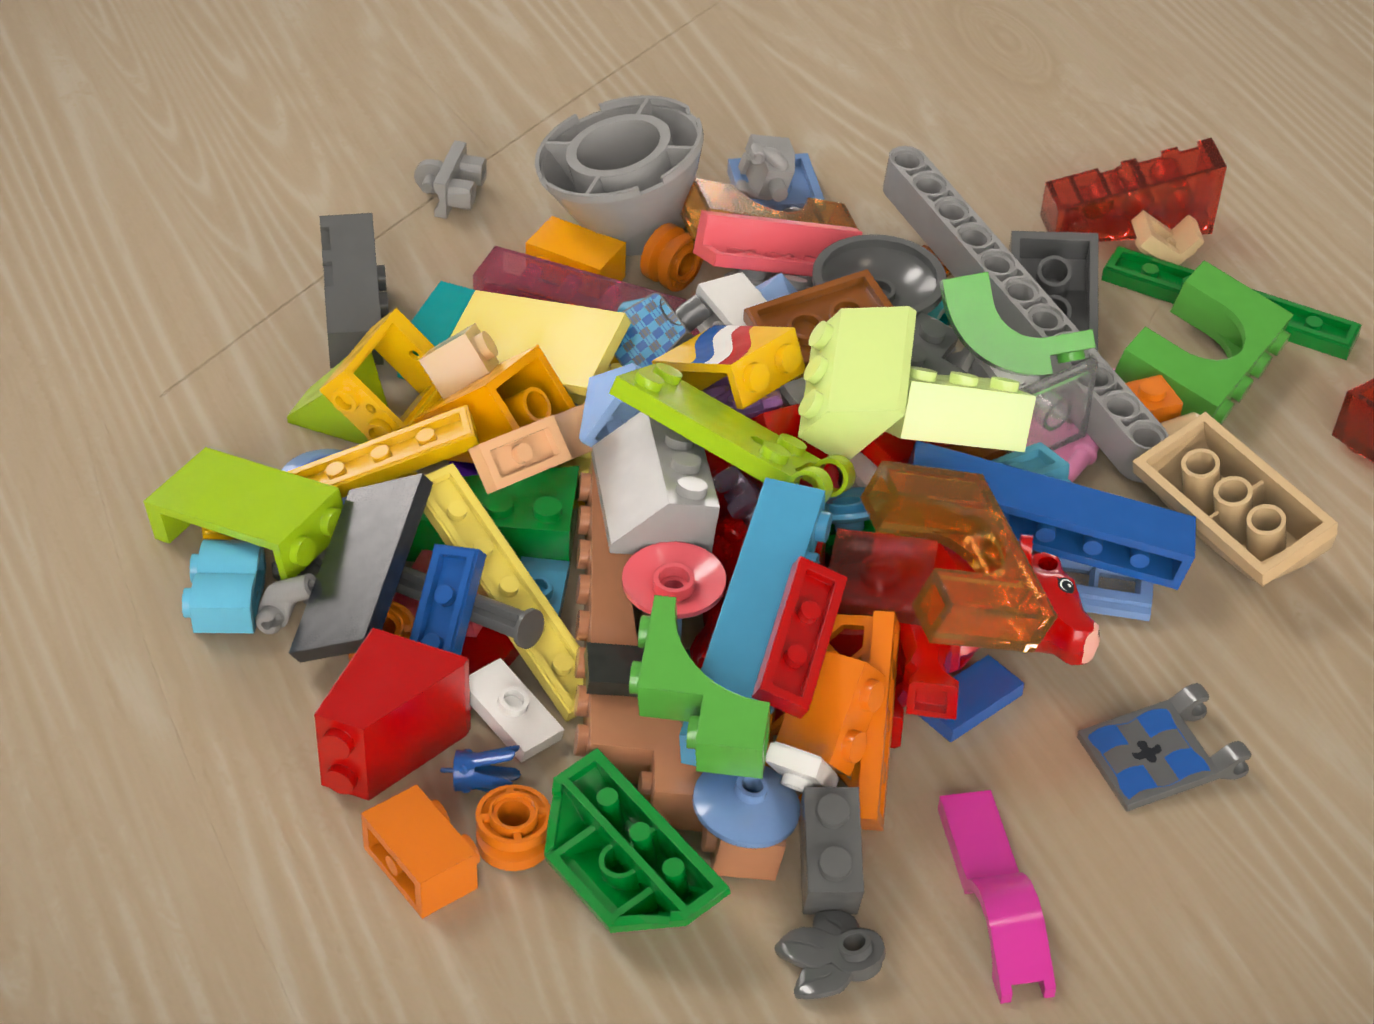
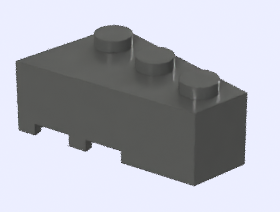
(351, 282)

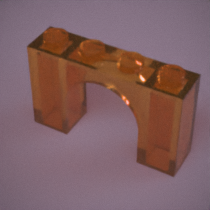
(987, 608)

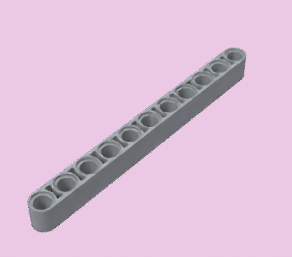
(968, 247)

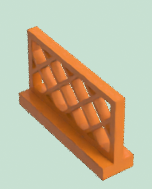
(871, 772)

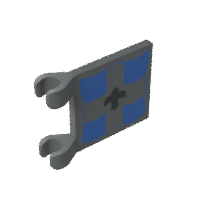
(1156, 753)

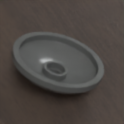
(899, 266)

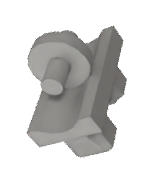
(453, 179)

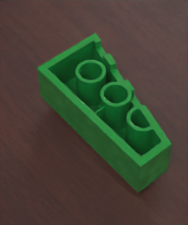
(532, 515)

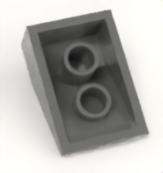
(1065, 269)

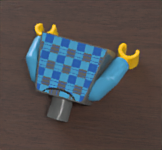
(657, 327)

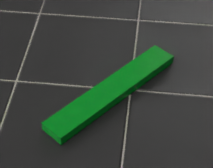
(1165, 279)

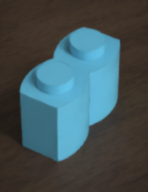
(225, 586)

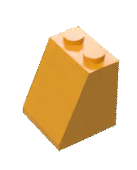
(508, 397)

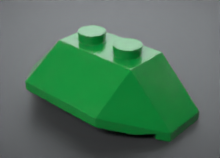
(623, 852)

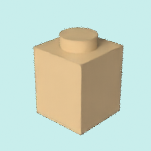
(460, 360)

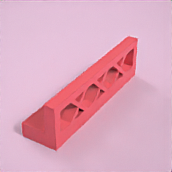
(764, 242)

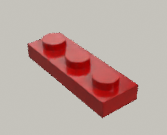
(800, 637)

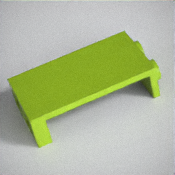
(249, 504)

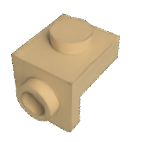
(1165, 243)

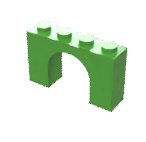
(1233, 316)

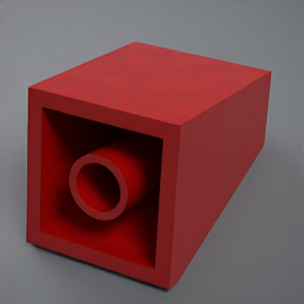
(390, 713)

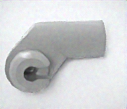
(280, 602)

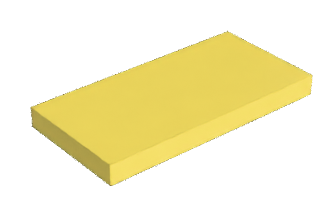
(572, 337)

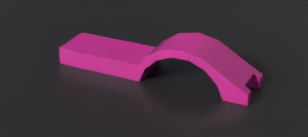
(1006, 896)

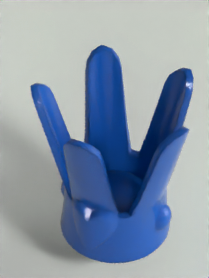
(475, 772)

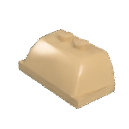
(1237, 499)

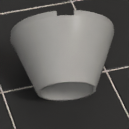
(624, 166)

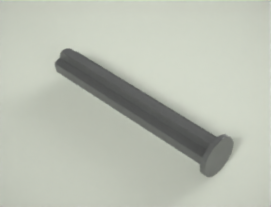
(521, 625)

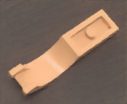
(529, 449)

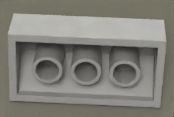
(653, 487)

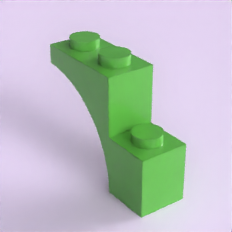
(723, 727)

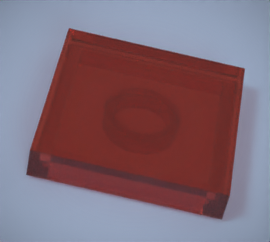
(882, 572)

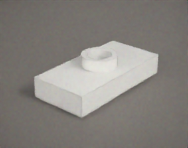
(512, 710)
(800, 767)

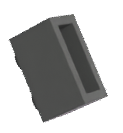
(831, 849)

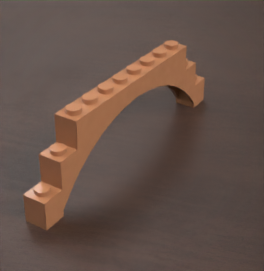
(638, 746)

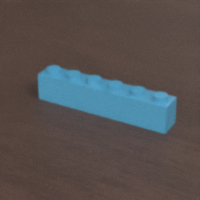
(782, 528)

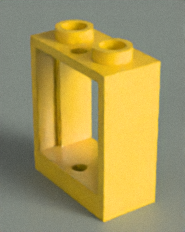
(394, 340)

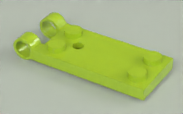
(724, 431)

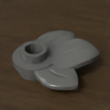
(831, 954)

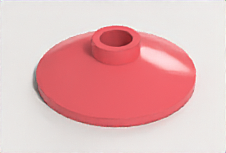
(674, 571)

